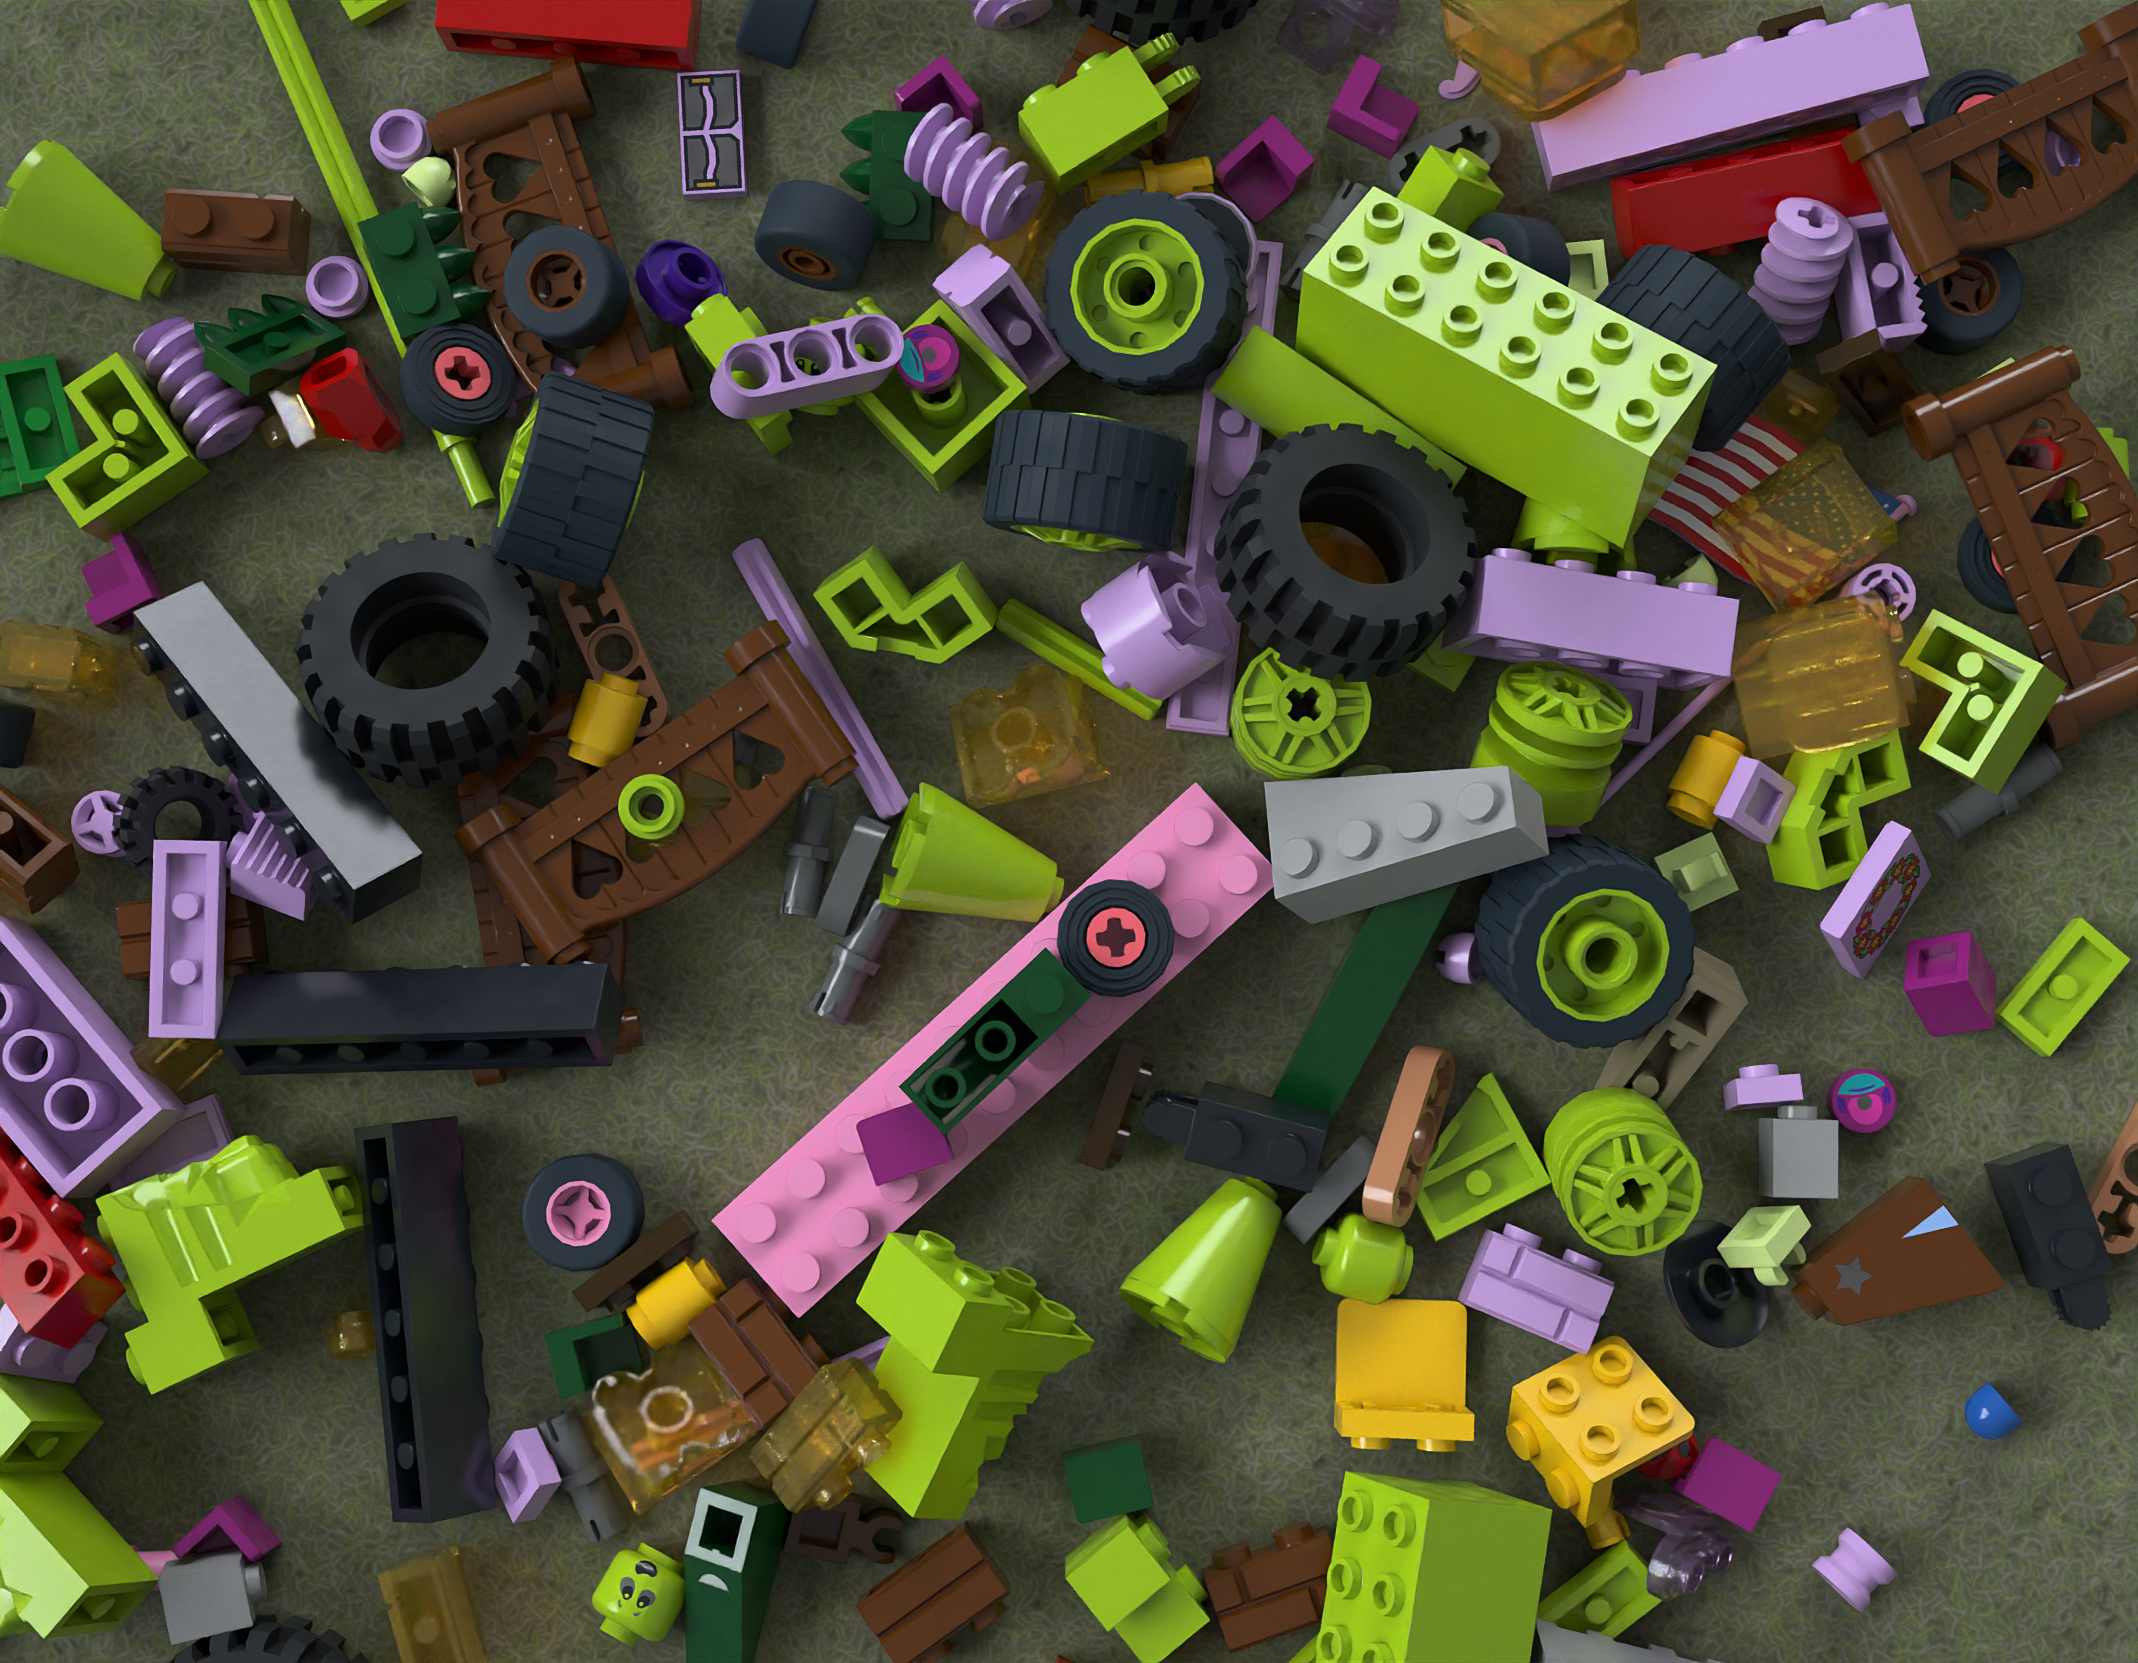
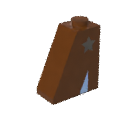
(1893, 1260)

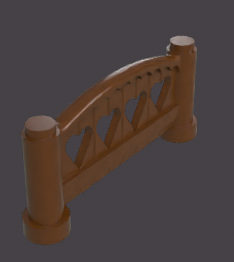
(537, 126)
(1914, 170)
(1980, 430)
(536, 857)
(501, 932)

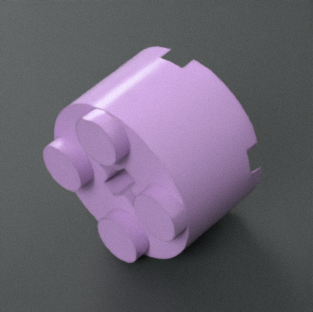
(1157, 626)

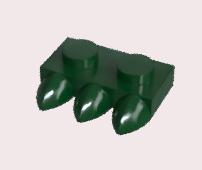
(898, 204)
(419, 274)
(269, 347)

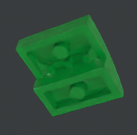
(35, 425)

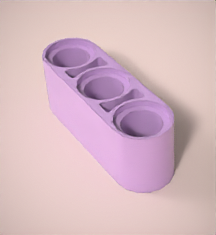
(825, 344)

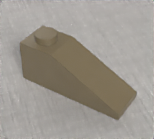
(1676, 1047)

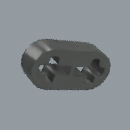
(1446, 138)
(852, 876)
(1331, 1192)

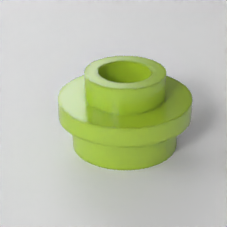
(633, 797)

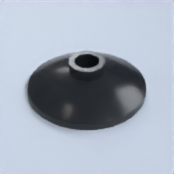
(1709, 1298)

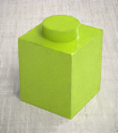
(1452, 187)

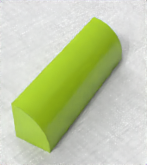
(1289, 392)

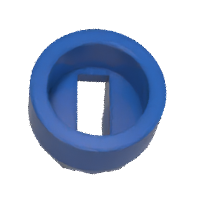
(1990, 1414)

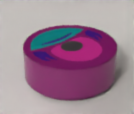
(929, 359)
(1861, 1100)

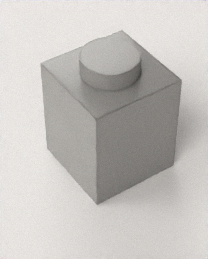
(1798, 1154)
(211, 1593)

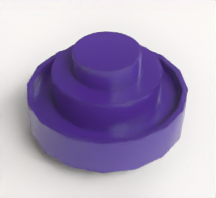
(677, 279)

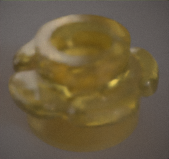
(351, 1336)

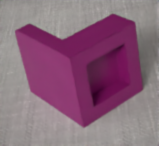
(938, 85)
(1370, 111)
(1264, 170)
(120, 584)
(1950, 984)
(902, 1143)
(1729, 1483)
(229, 1526)

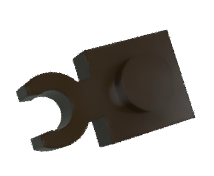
(833, 1532)

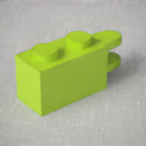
(1102, 112)

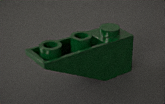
(995, 1041)
(730, 1570)

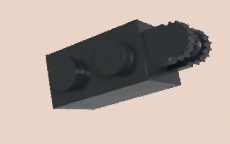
(1242, 1132)
(2054, 1230)

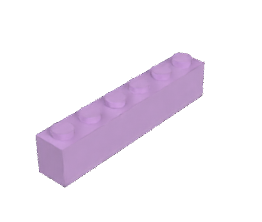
(1736, 96)

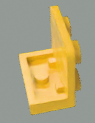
(1402, 1373)
(1593, 1423)

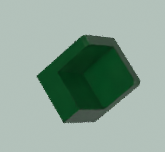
(592, 1351)
(1107, 1479)

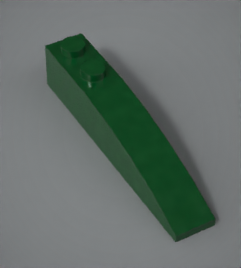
(1361, 999)

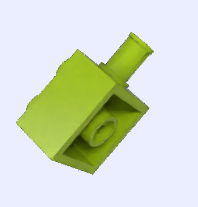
(951, 435)

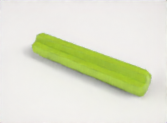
(1069, 654)

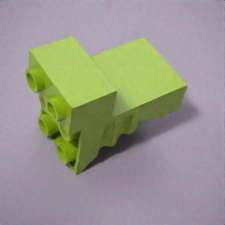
(203, 1236)
(957, 1364)
(58, 1555)

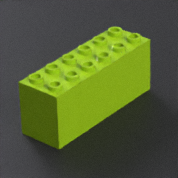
(1502, 365)
(1432, 1573)

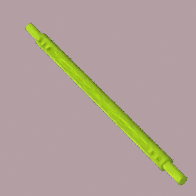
(349, 194)

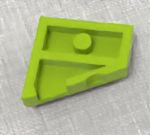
(1478, 1164)

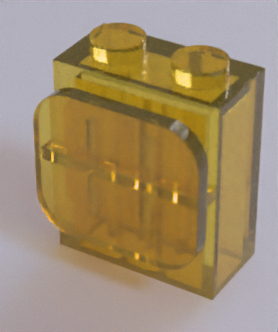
(1543, 53)
(1820, 676)

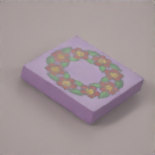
(1876, 899)

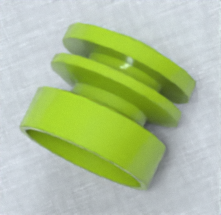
(1557, 734)
(1289, 748)
(1603, 1143)

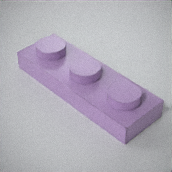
(187, 938)

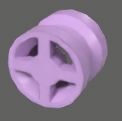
(93, 823)
(1854, 1570)

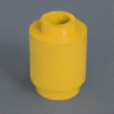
(606, 719)
(1703, 777)
(674, 1300)

